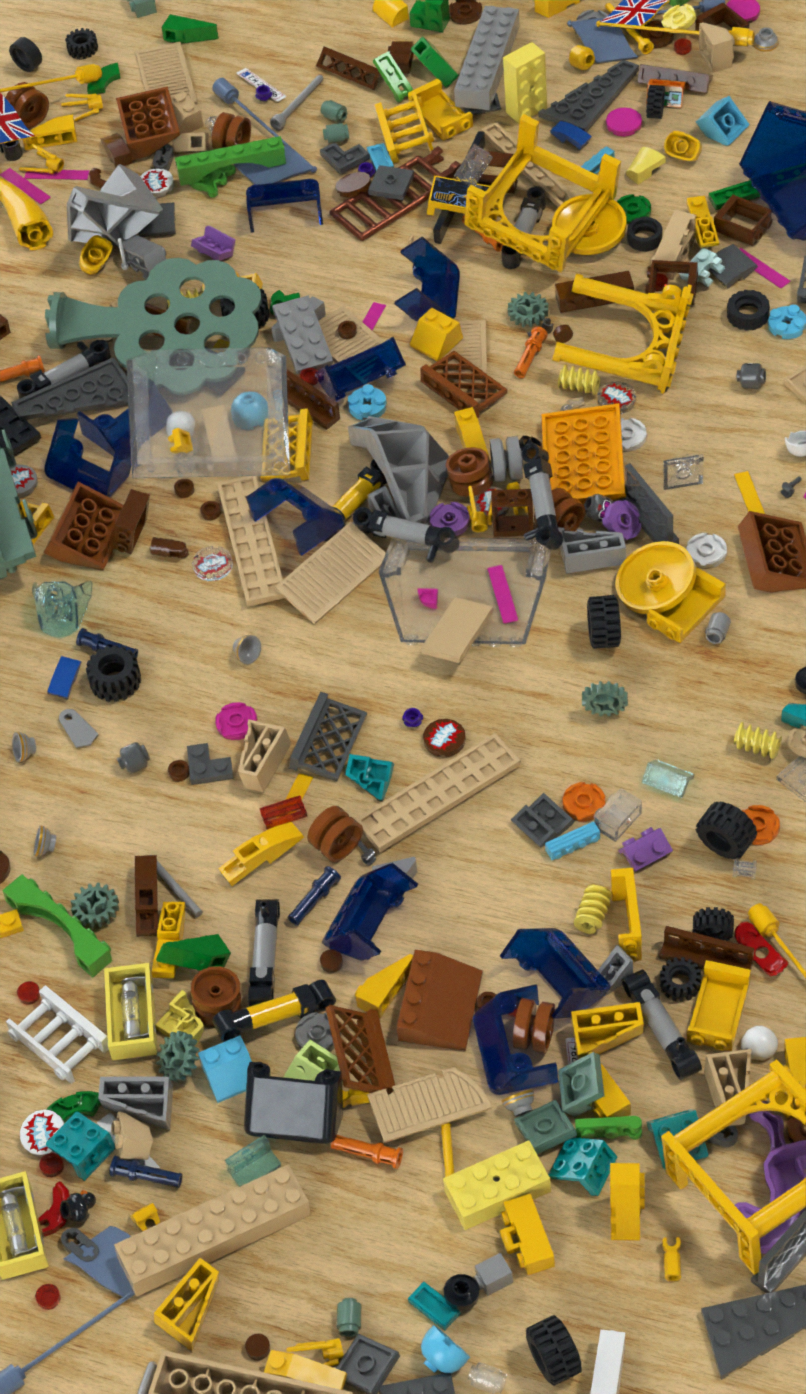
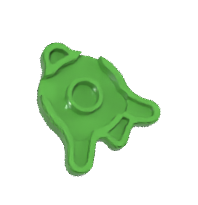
(212, 180)

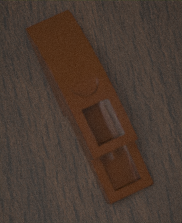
(146, 895)

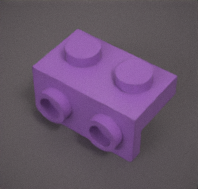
(214, 244)
(645, 849)

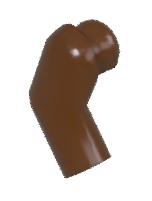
(95, 178)

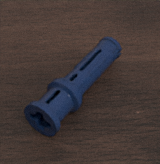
(97, 641)
(319, 888)
(134, 1167)

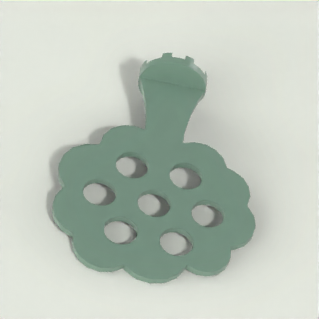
(76, 320)

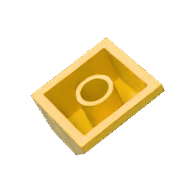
(436, 334)

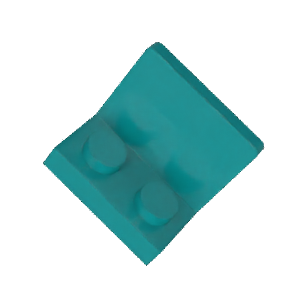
(675, 1124)
(82, 1144)
(584, 1162)

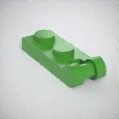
(393, 76)
(609, 1127)

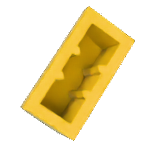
(391, 11)

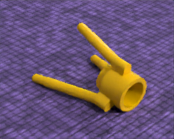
(93, 100)
(53, 162)
(478, 520)
(330, 1349)

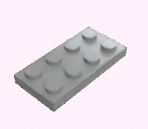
(302, 334)

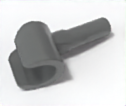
(546, 325)
(788, 489)
(368, 856)

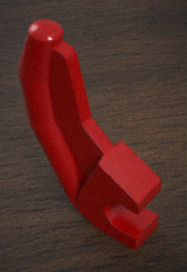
(53, 1215)

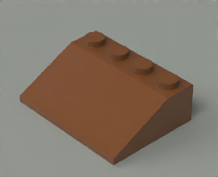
(148, 121)
(85, 529)
(774, 552)
(438, 1001)

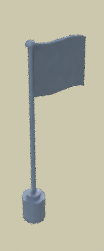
(609, 42)
(258, 173)
(106, 1272)

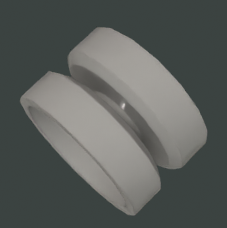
(504, 459)

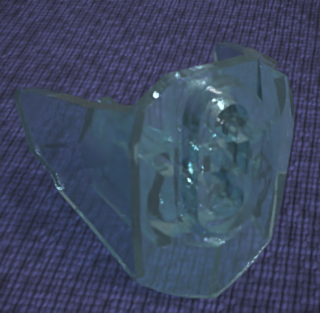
(70, 604)

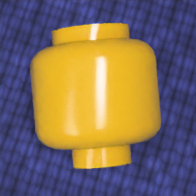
(581, 57)

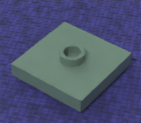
(545, 1126)

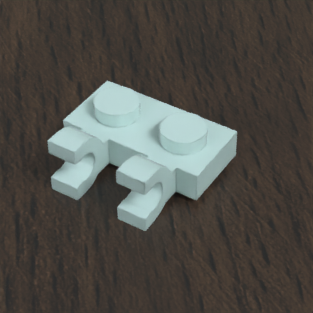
(706, 260)

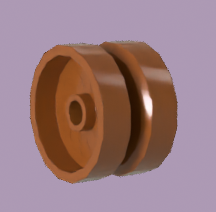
(29, 104)
(230, 130)
(469, 468)
(568, 510)
(335, 833)
(215, 991)
(533, 1025)

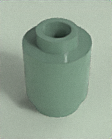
(334, 111)
(336, 132)
(349, 1317)

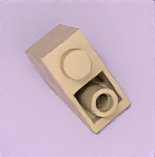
(191, 142)
(131, 1137)

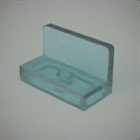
(667, 778)
(252, 1162)

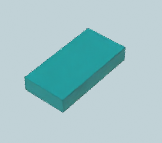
(433, 1306)

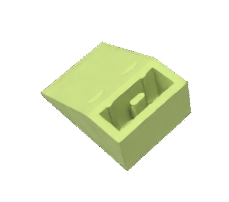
(311, 1061)

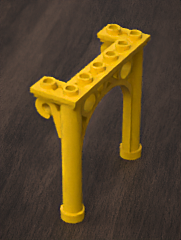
(651, 364)

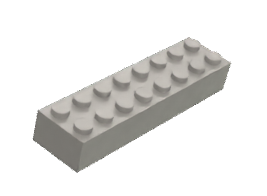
(484, 59)

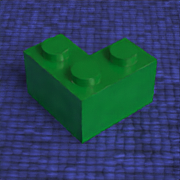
(430, 15)

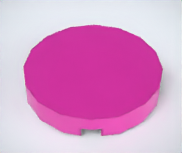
(747, 9)
(624, 121)
(233, 720)

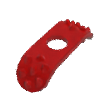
(748, 936)

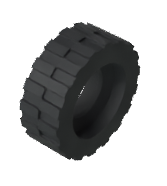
(748, 321)

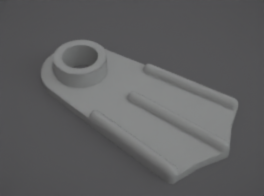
(77, 728)

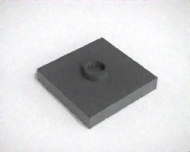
(391, 182)
(367, 1364)

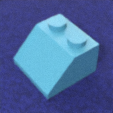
(723, 121)
(226, 1068)

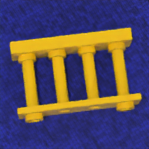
(388, 125)

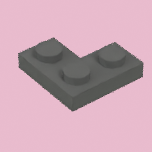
(344, 161)
(206, 770)

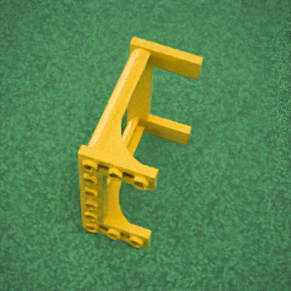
(560, 242)
(782, 1092)

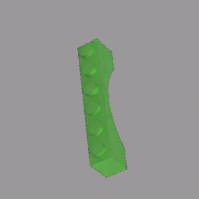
(264, 152)
(30, 900)

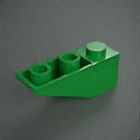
(188, 30)
(434, 61)
(195, 952)

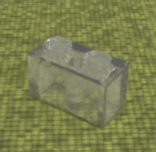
(473, 166)
(618, 814)

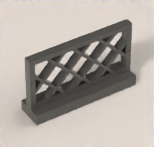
(654, 515)
(310, 735)
(782, 1257)

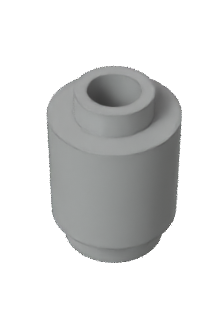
(717, 627)

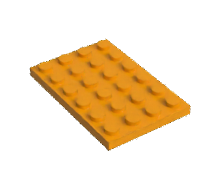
(586, 451)

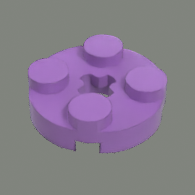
(454, 510)
(629, 512)

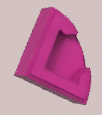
(428, 597)

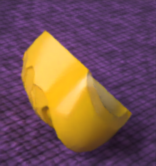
(682, 146)
(94, 254)

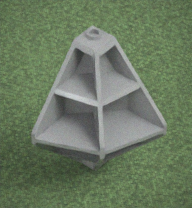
(115, 211)
(409, 462)

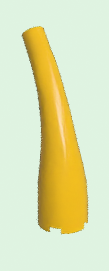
(26, 217)

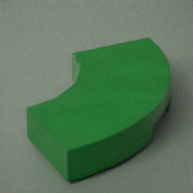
(109, 74)
(83, 1102)

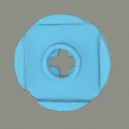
(790, 313)
(367, 394)

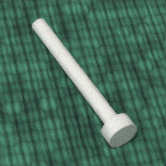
(124, 265)

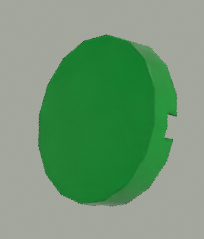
(635, 207)

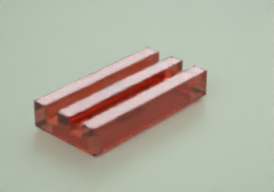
(282, 809)

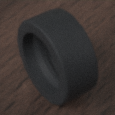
(25, 54)
(644, 224)

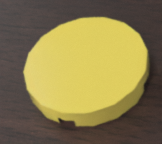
(679, 17)

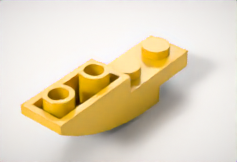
(705, 229)
(258, 849)
(169, 930)

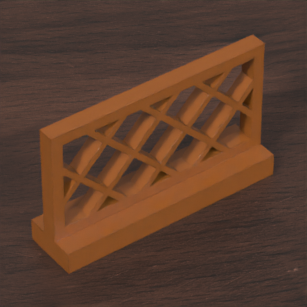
(452, 391)
(372, 1049)

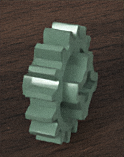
(528, 309)
(604, 698)
(96, 906)
(178, 1056)

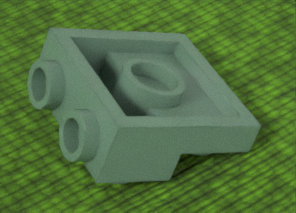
(581, 1084)

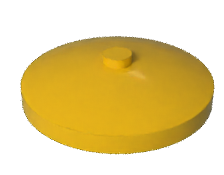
(604, 231)
(655, 577)

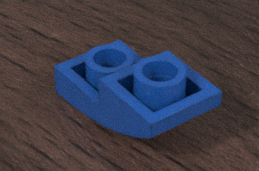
(572, 133)
(64, 677)

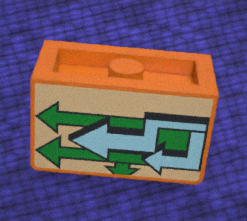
(673, 91)

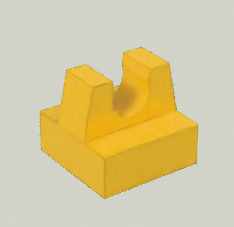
(181, 441)
(147, 1212)

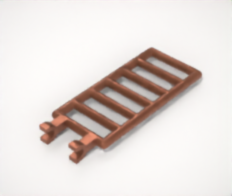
(426, 163)

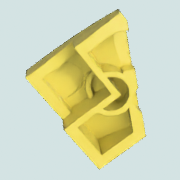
(644, 163)
(181, 1018)

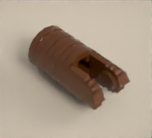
(168, 548)

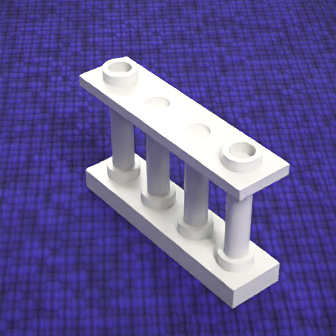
(64, 1014)

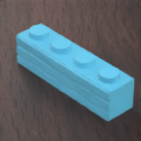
(593, 164)
(572, 841)

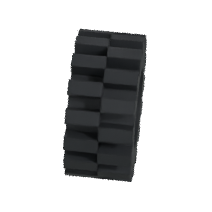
(76, 48)
(655, 101)
(714, 923)
(680, 990)

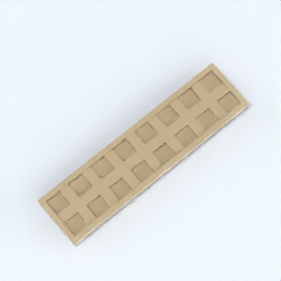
(250, 542)
(438, 792)

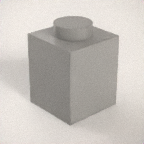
(493, 1274)

